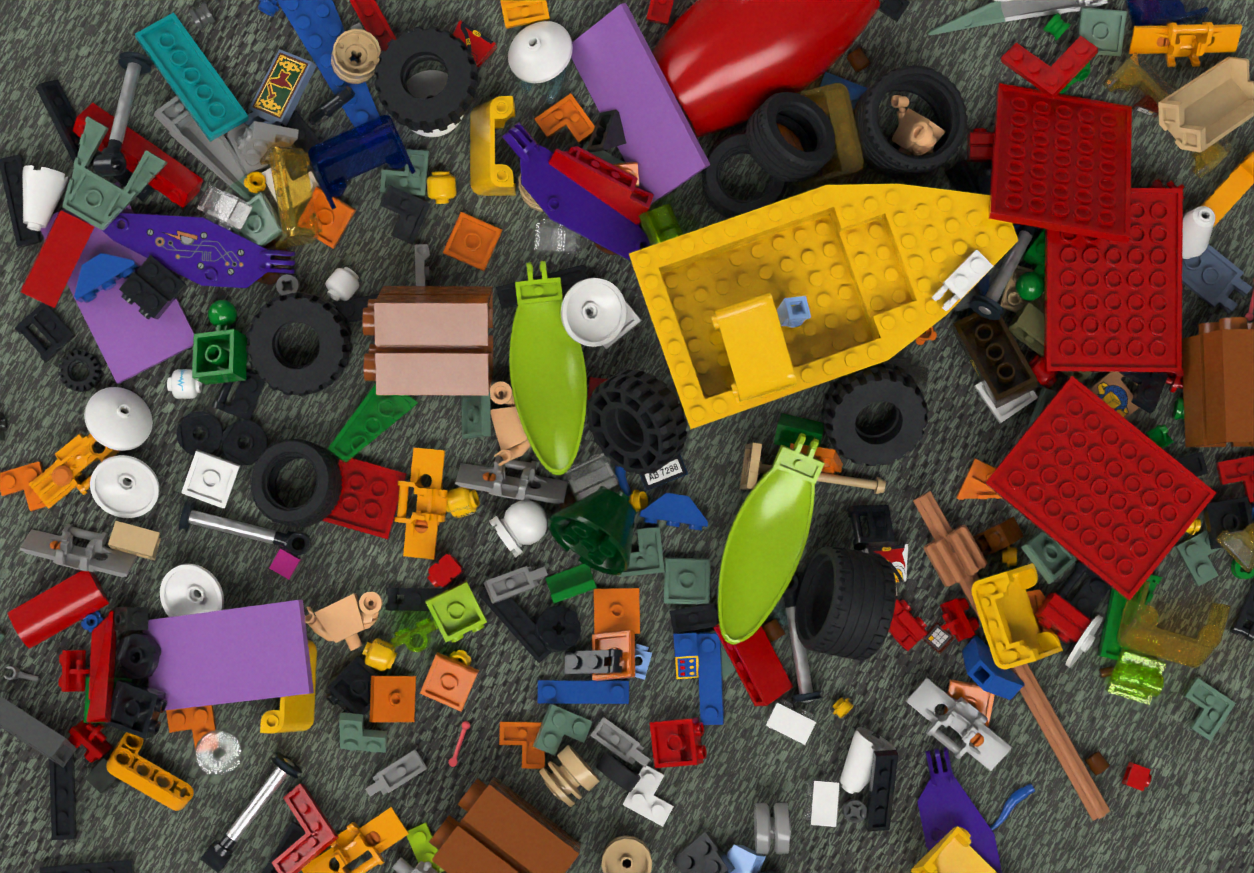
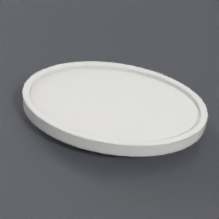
(1085, 641)

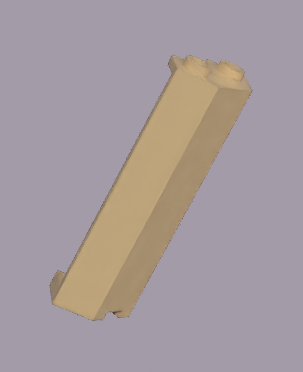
(1209, 105)

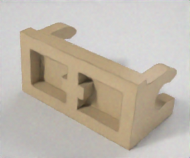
(134, 540)

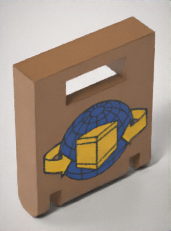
(1115, 393)

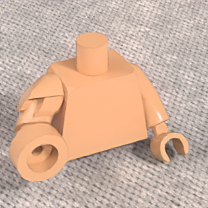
(914, 132)
(507, 424)
(345, 618)

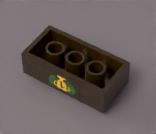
(995, 358)

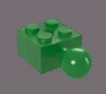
(1031, 284)
(222, 353)

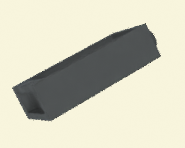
(35, 733)

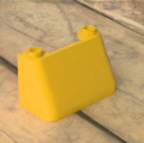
(485, 175)
(755, 347)
(1010, 618)
(295, 711)
(953, 855)

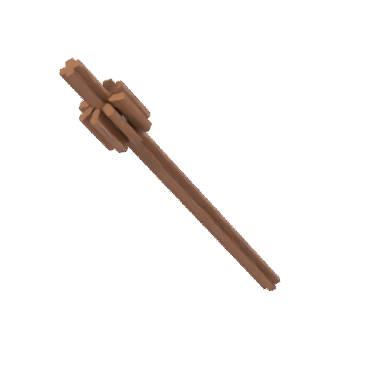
(958, 560)

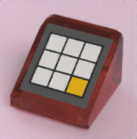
(1147, 106)
(938, 639)

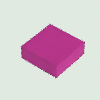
(284, 563)

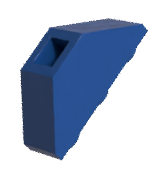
(102, 274)
(674, 510)
(986, 673)

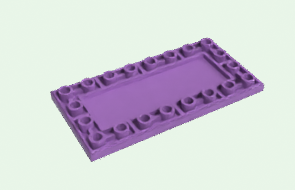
(628, 79)
(121, 332)
(232, 655)

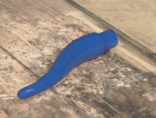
(621, 476)
(1014, 799)

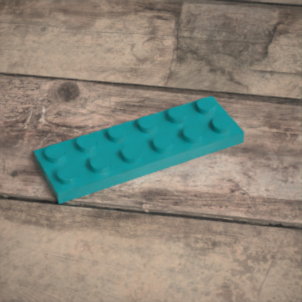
(191, 77)

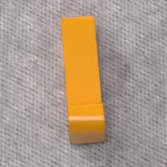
(1232, 188)
(174, 791)

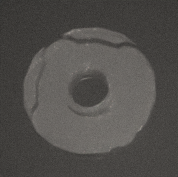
(215, 740)

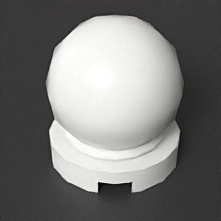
(522, 525)

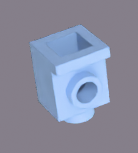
(793, 315)
(642, 651)

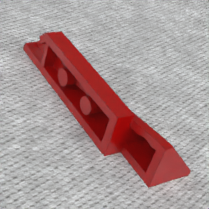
(603, 181)
(102, 670)

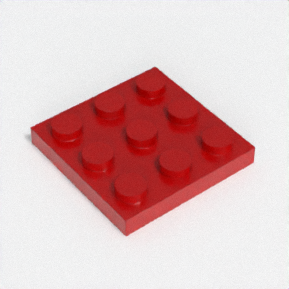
(367, 498)

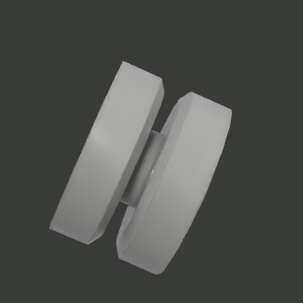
(773, 828)

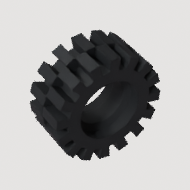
(67, 371)

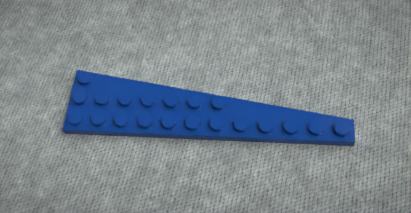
(318, 29)

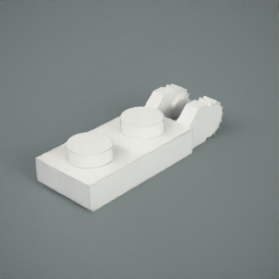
(964, 278)

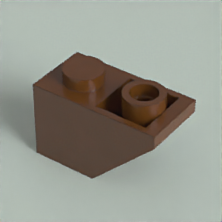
(998, 536)

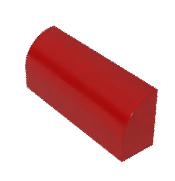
(57, 259)
(58, 608)
(758, 667)

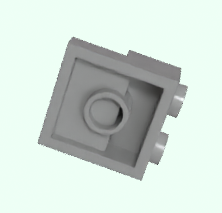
(262, 136)

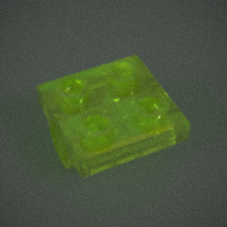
(660, 224)
(406, 636)
(1136, 677)

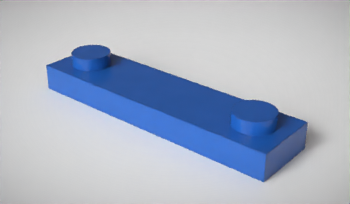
(710, 679)
(583, 691)

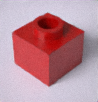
(1137, 776)

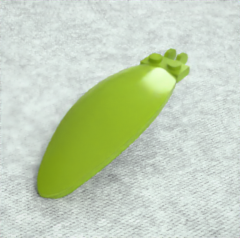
(547, 373)
(767, 541)

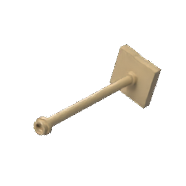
(753, 467)

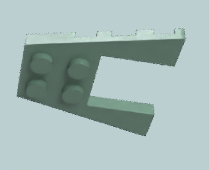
(96, 197)

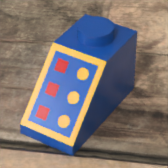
(686, 655)

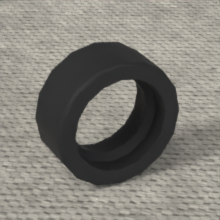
(618, 772)

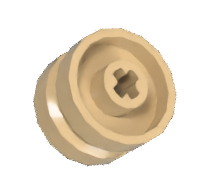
(626, 848)

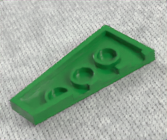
(368, 422)
(1109, 644)

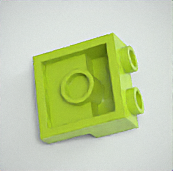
(456, 612)

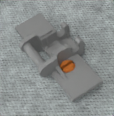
(498, 484)
(65, 553)
(964, 719)

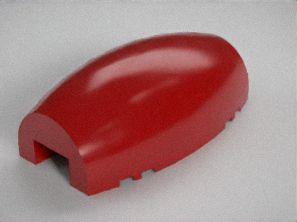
(738, 53)

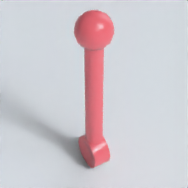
(1249, 315)
(453, 761)

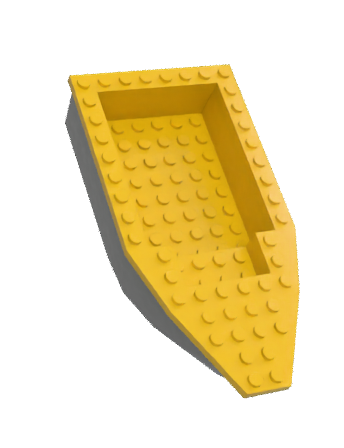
(855, 252)

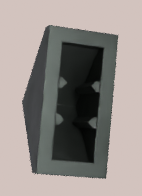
(607, 132)

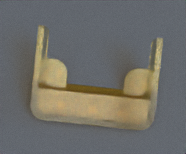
(836, 103)
(293, 195)
(1140, 633)

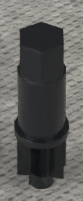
(331, 106)

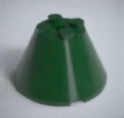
(597, 530)

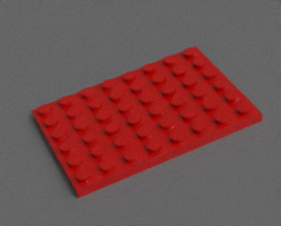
(1061, 163)
(1114, 300)
(1100, 488)

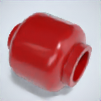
(1044, 378)

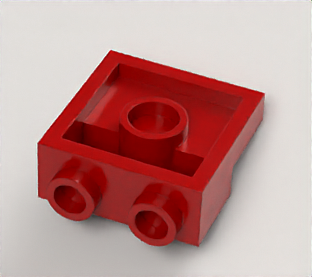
(677, 742)

